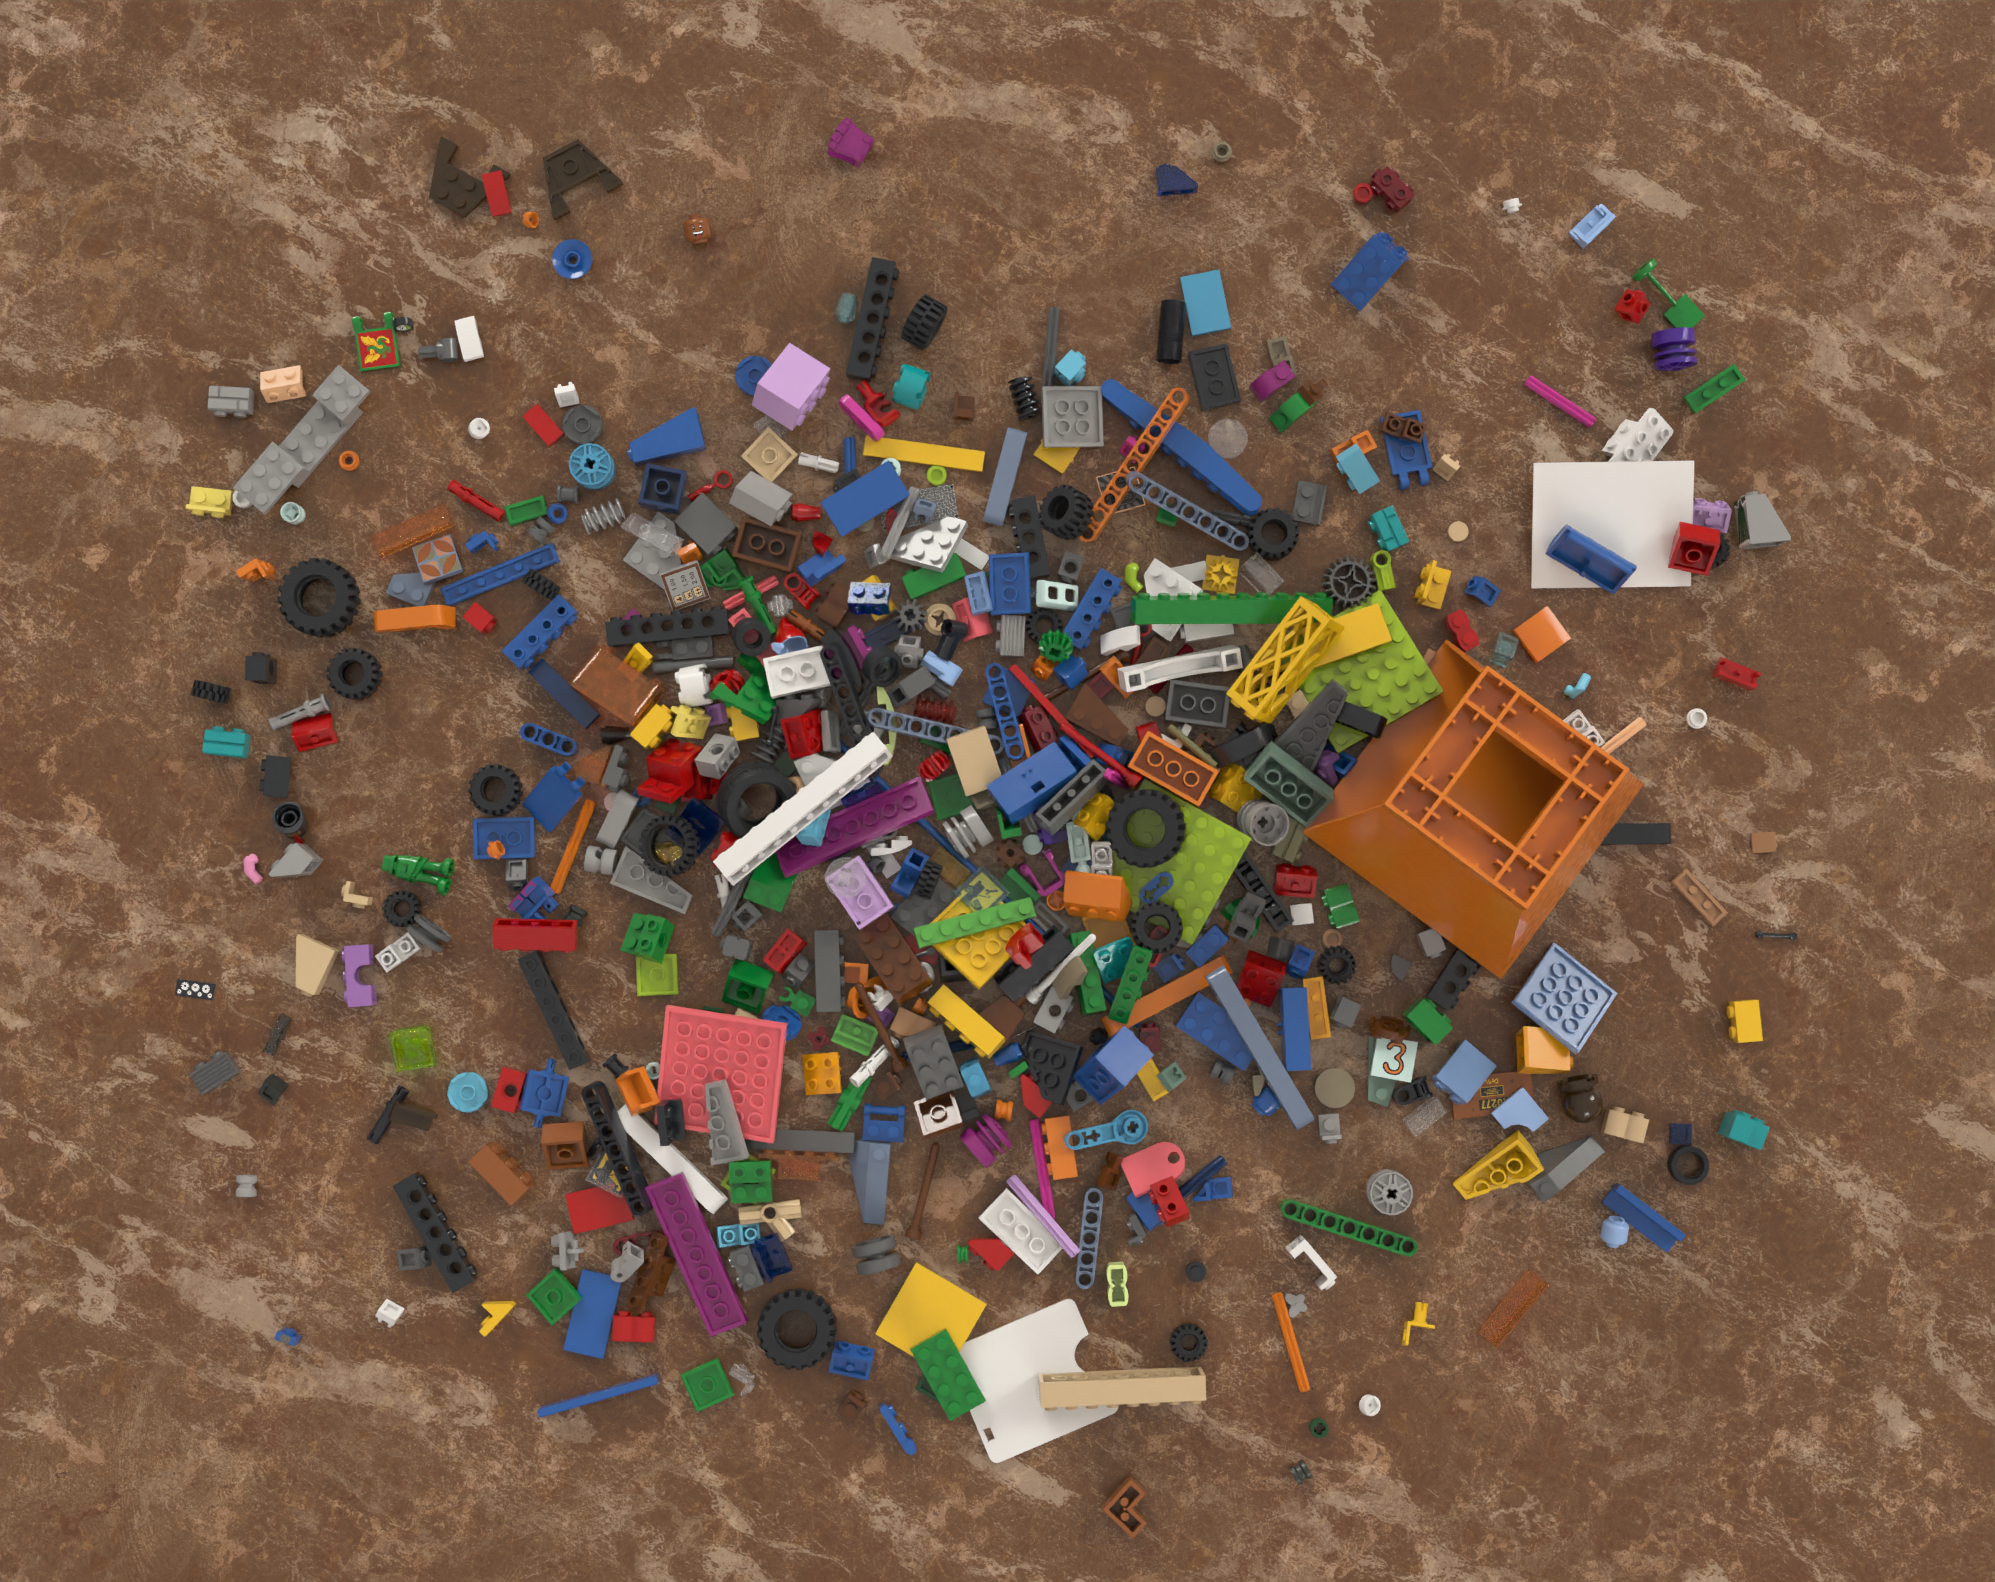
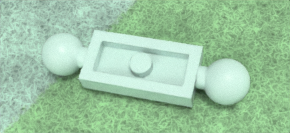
(1079, 846)

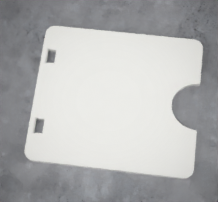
(1007, 1372)

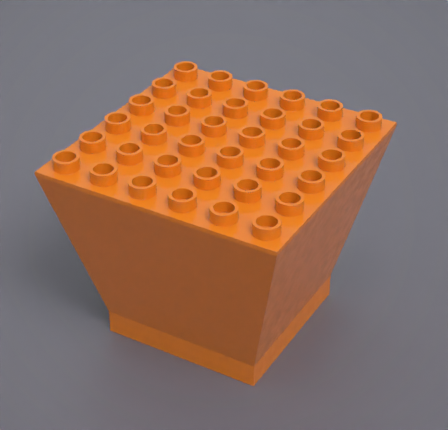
(1476, 810)

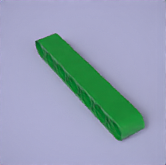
(1358, 1227)

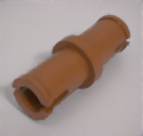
(806, 625)

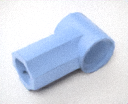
(945, 670)

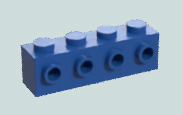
(1091, 607)
(540, 632)

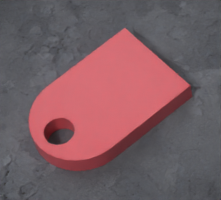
(1152, 1166)

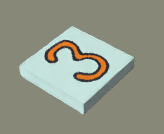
(1393, 1059)

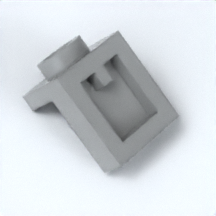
(1329, 1127)

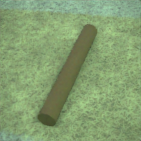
(1191, 746)

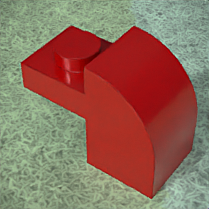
(1023, 944)

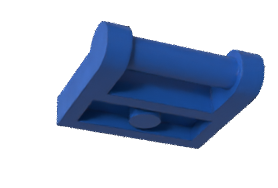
(883, 1129)

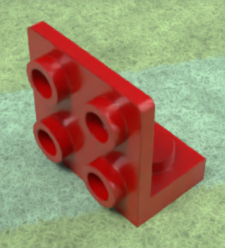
(803, 733)
(1261, 978)

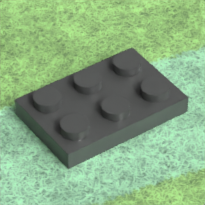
(920, 911)

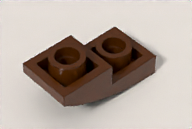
(1402, 428)

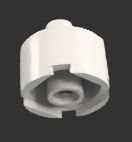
(694, 685)

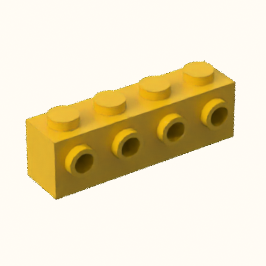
(965, 1021)

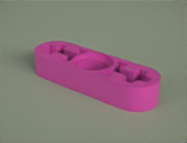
(861, 418)

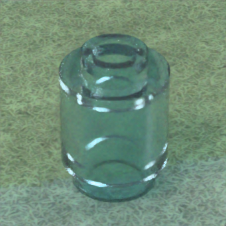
(846, 308)

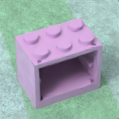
(791, 387)
(870, 902)

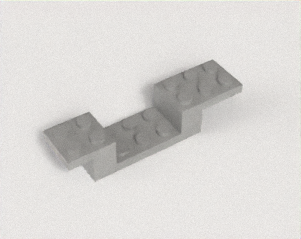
(307, 443)

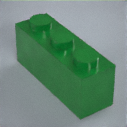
(927, 581)

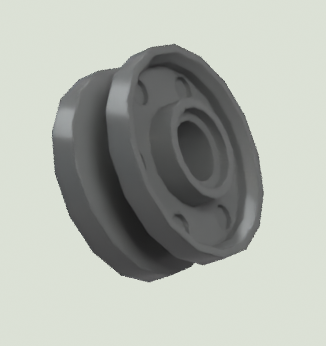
(428, 933)

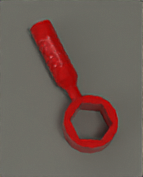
(707, 488)
(1137, 650)

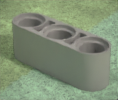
(617, 819)

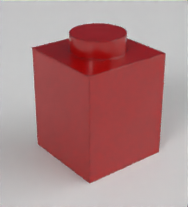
(480, 618)

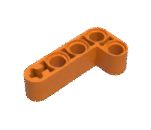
(415, 618)

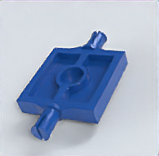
(544, 1093)

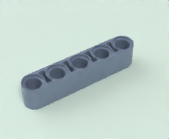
(1005, 477)
(1084, 1247)

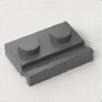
(1309, 502)

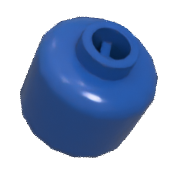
(1266, 1102)

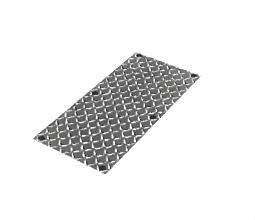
(946, 506)

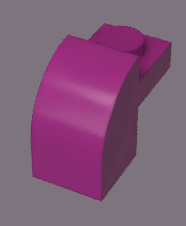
(1271, 380)

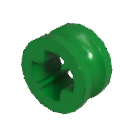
(962, 1254)

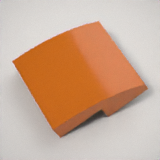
(1541, 634)

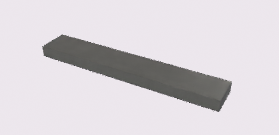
(808, 1141)

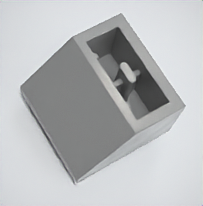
(297, 861)

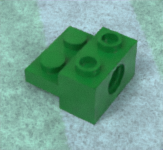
(648, 937)
(751, 1172)

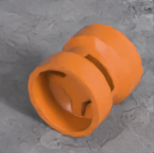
(1055, 900)

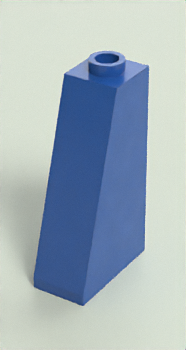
(672, 439)

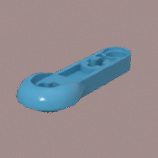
(1112, 1131)

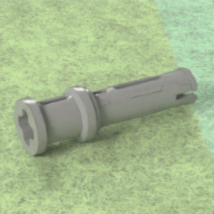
(309, 708)

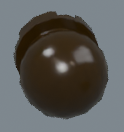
(1581, 1100)

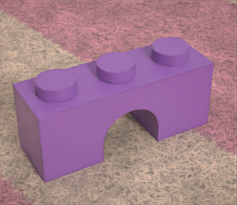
(355, 958)

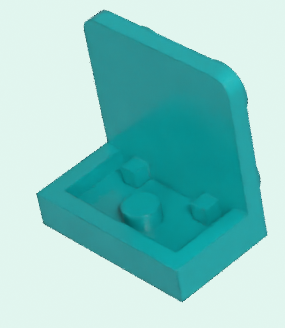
(1113, 958)

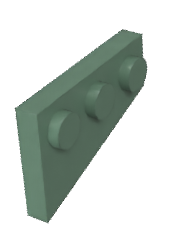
(1378, 1088)

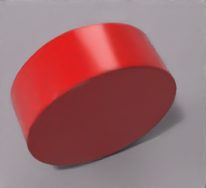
(1362, 193)

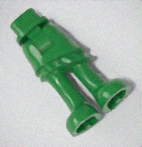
(411, 868)

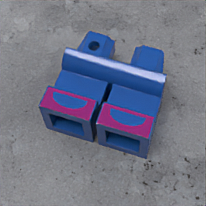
(534, 898)

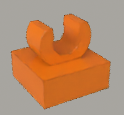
(689, 553)

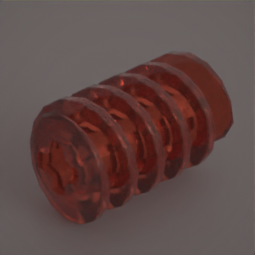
(935, 710)

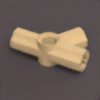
(778, 1222)

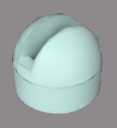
(649, 1069)

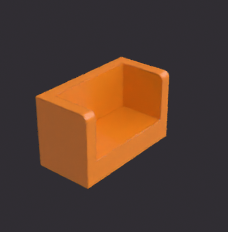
(637, 1091)

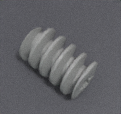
(602, 516)

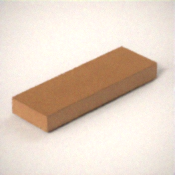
(1698, 897)

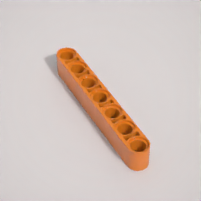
(1168, 995)

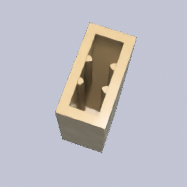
(313, 964)

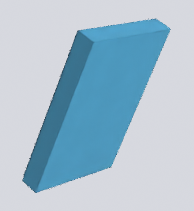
(1205, 303)

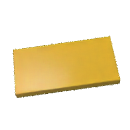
(1362, 632)

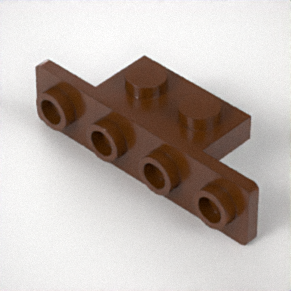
(652, 1274)

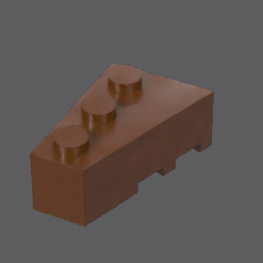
(1096, 718)

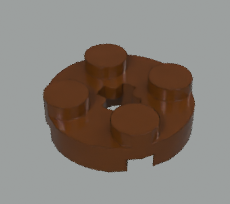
(1389, 1028)

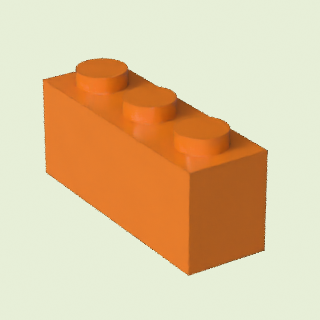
(1062, 1158)

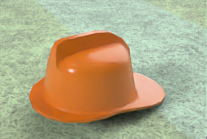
(854, 1000)

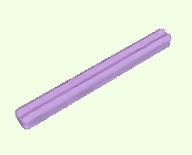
(1043, 1216)

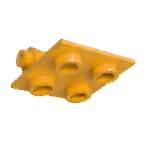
(822, 1073)

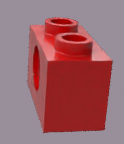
(501, 1098)

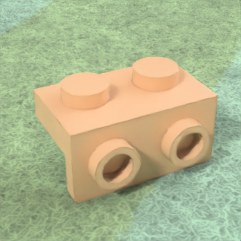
(282, 384)

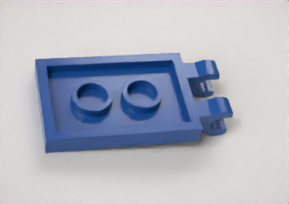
(1407, 456)
(553, 797)

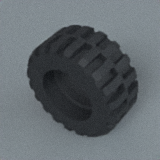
(295, 586)
(1118, 834)
(781, 1352)

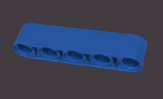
(1004, 701)

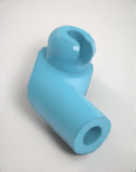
(1581, 686)

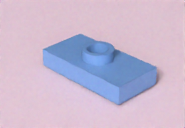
(978, 593)

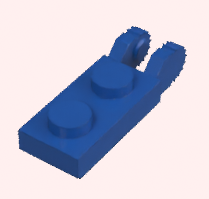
(898, 1429)

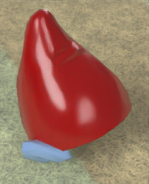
(788, 638)

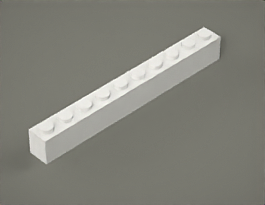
(802, 808)

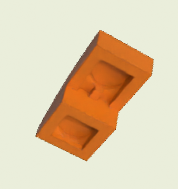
(1363, 440)

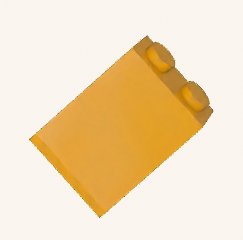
(1541, 1053)

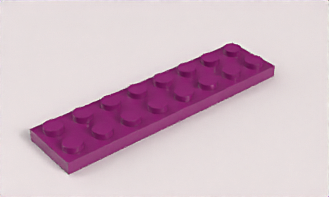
(859, 825)
(696, 1254)

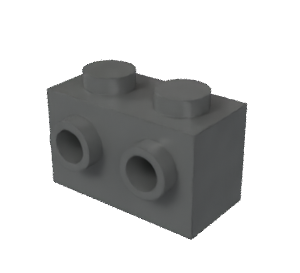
(746, 1267)

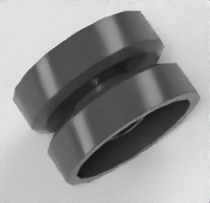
(875, 1251)

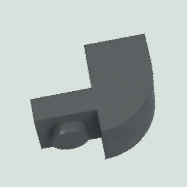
(1245, 916)

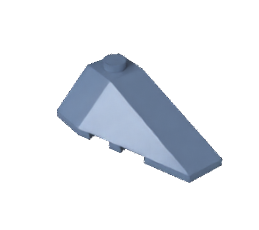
(870, 1176)

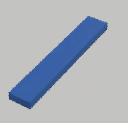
(499, 575)
(598, 1395)

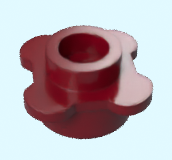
(825, 1040)

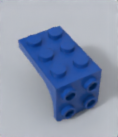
(1370, 269)

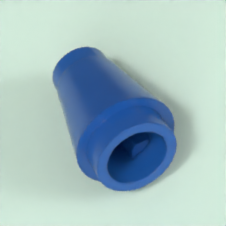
(1008, 1054)

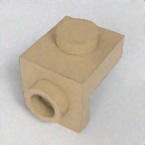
(358, 900)

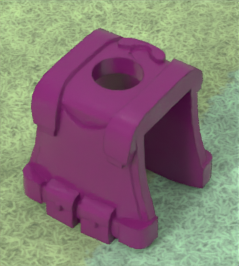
(849, 143)
(1051, 886)

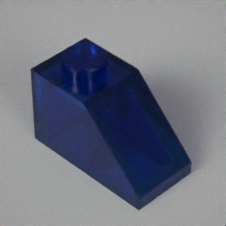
(1173, 181)

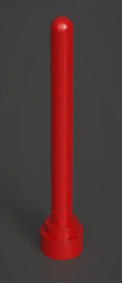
(1133, 778)

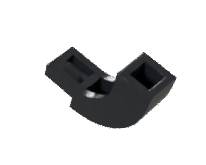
(1244, 744)

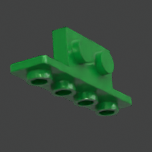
(1130, 984)

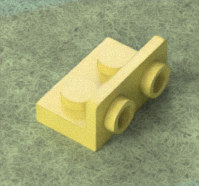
(210, 500)
(690, 722)

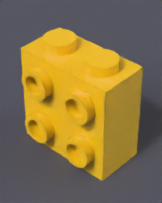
(654, 726)

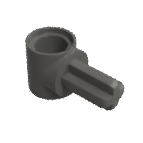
(445, 350)

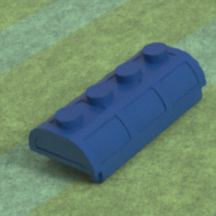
(1590, 559)

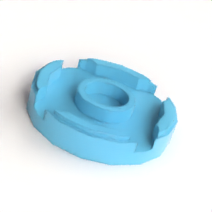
(468, 1092)

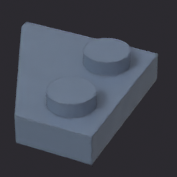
(410, 588)

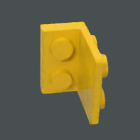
(1433, 587)

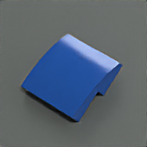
(1144, 1210)

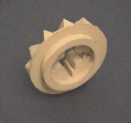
(937, 610)

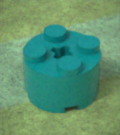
(911, 386)

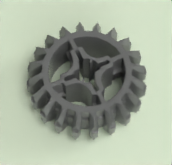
(1357, 583)

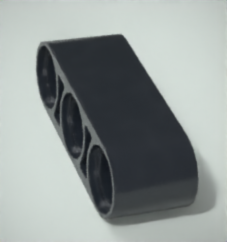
(1361, 720)

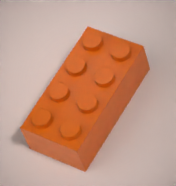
(1173, 769)

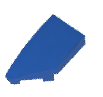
(1215, 1189)

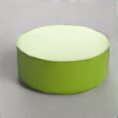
(936, 475)

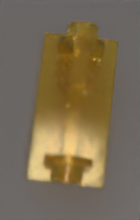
(668, 852)

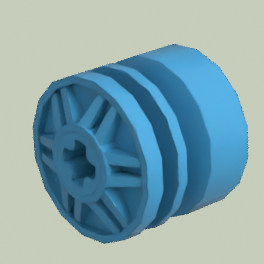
(603, 470)

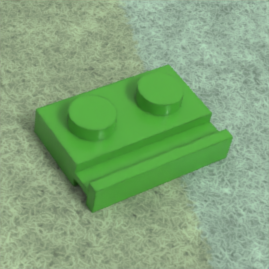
(855, 1034)

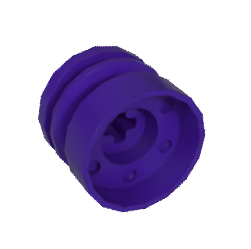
(1674, 352)

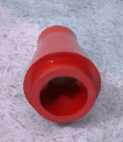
(803, 512)

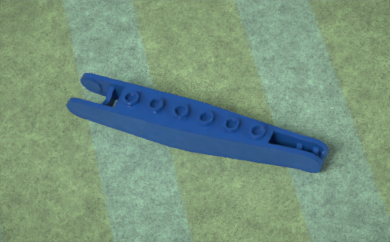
(1186, 448)

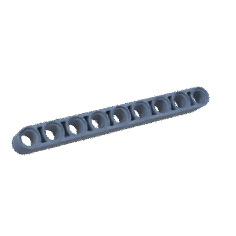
(1259, 1047)

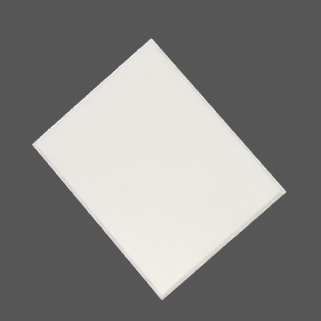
(1618, 505)

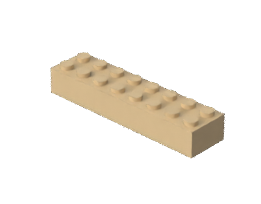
(1122, 1387)

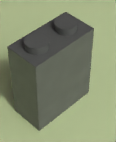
(706, 525)

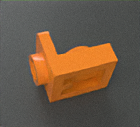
(1043, 669)

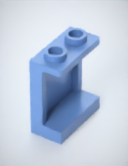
(1463, 1073)

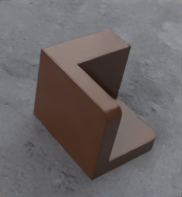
(963, 407)

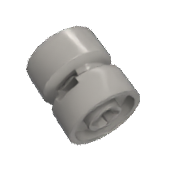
(600, 860)

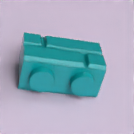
(1388, 529)
(226, 743)

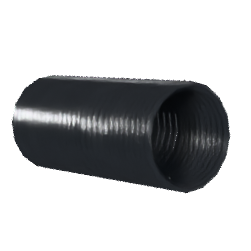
(1171, 331)

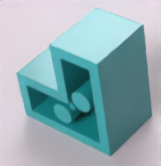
(1743, 1129)

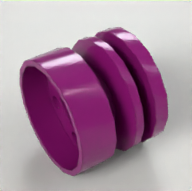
(986, 1140)

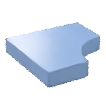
(1519, 1110)

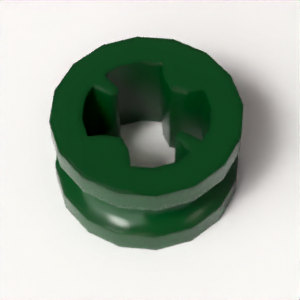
(1313, 1423)

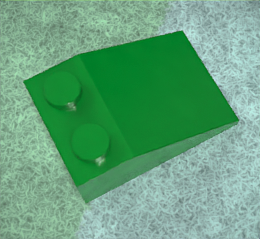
(769, 885)

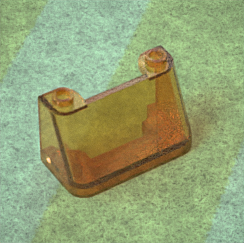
(617, 686)

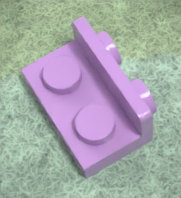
(1711, 515)

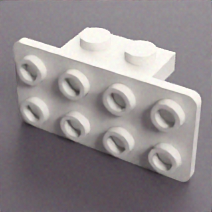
(1638, 439)

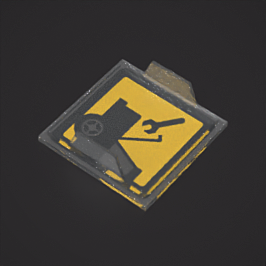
(604, 1176)

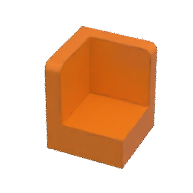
(856, 972)

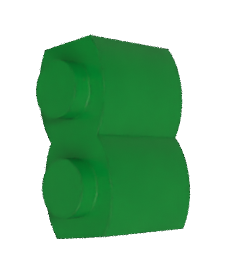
(1340, 906)

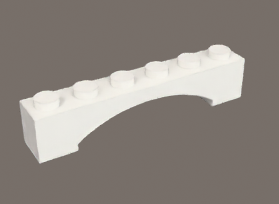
(1149, 673)

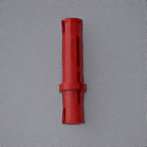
(467, 495)

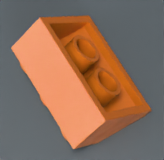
(1096, 896)

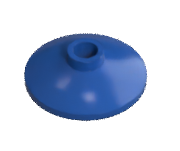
(565, 252)

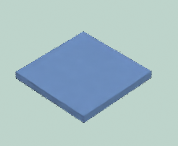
(1564, 998)

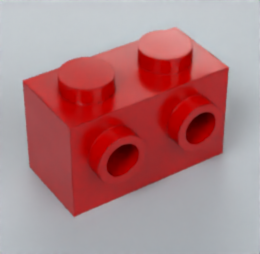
(1168, 1201)

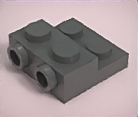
(615, 776)

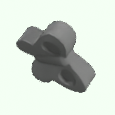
(1296, 1304)

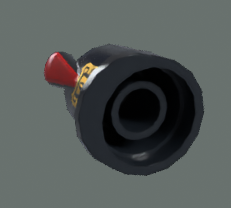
(290, 821)

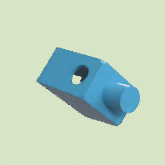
(975, 1078)

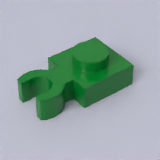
(801, 1001)

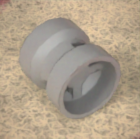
(246, 1186)

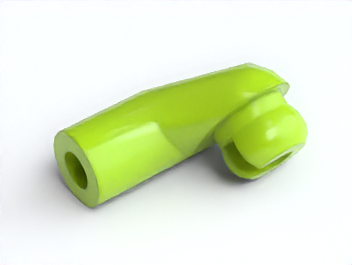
(1130, 577)

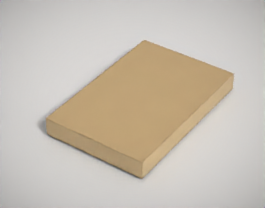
(974, 759)

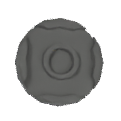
(582, 424)

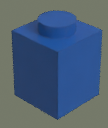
(1071, 671)

